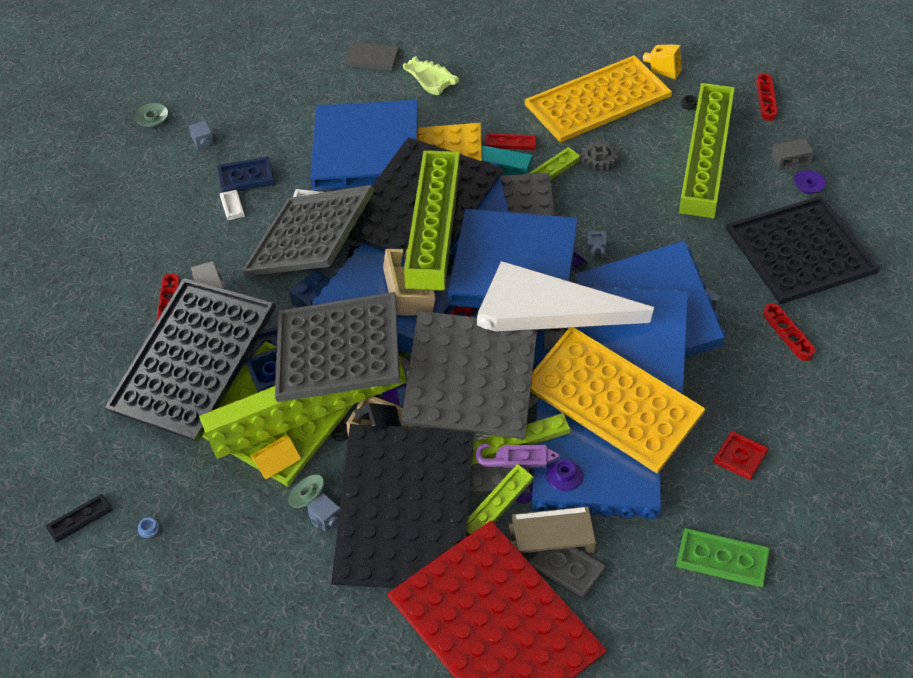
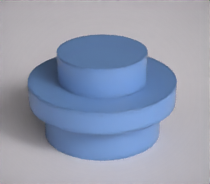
(148, 527)

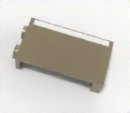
(553, 530)

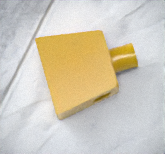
(665, 60)

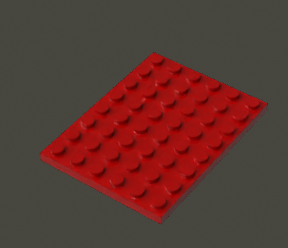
(494, 614)

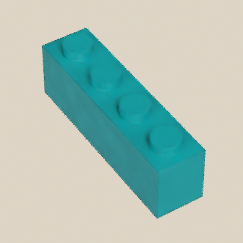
(511, 162)

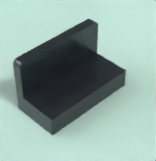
(379, 414)

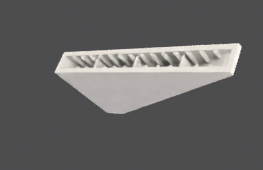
(538, 301)

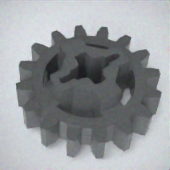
(599, 155)

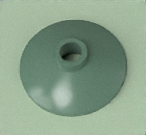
(151, 114)
(306, 491)

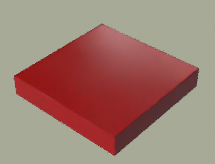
(740, 455)

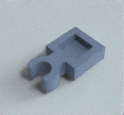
(597, 242)

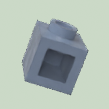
(202, 134)
(323, 512)

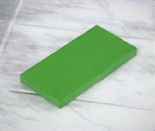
(723, 557)

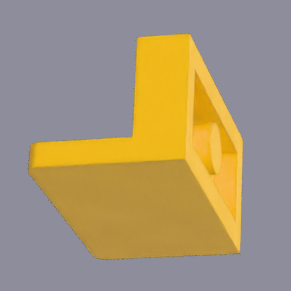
(276, 456)

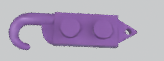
(525, 455)

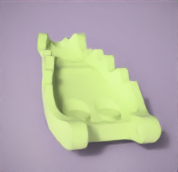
(430, 76)

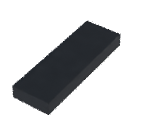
(78, 518)

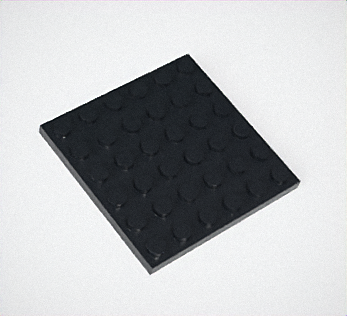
(801, 249)

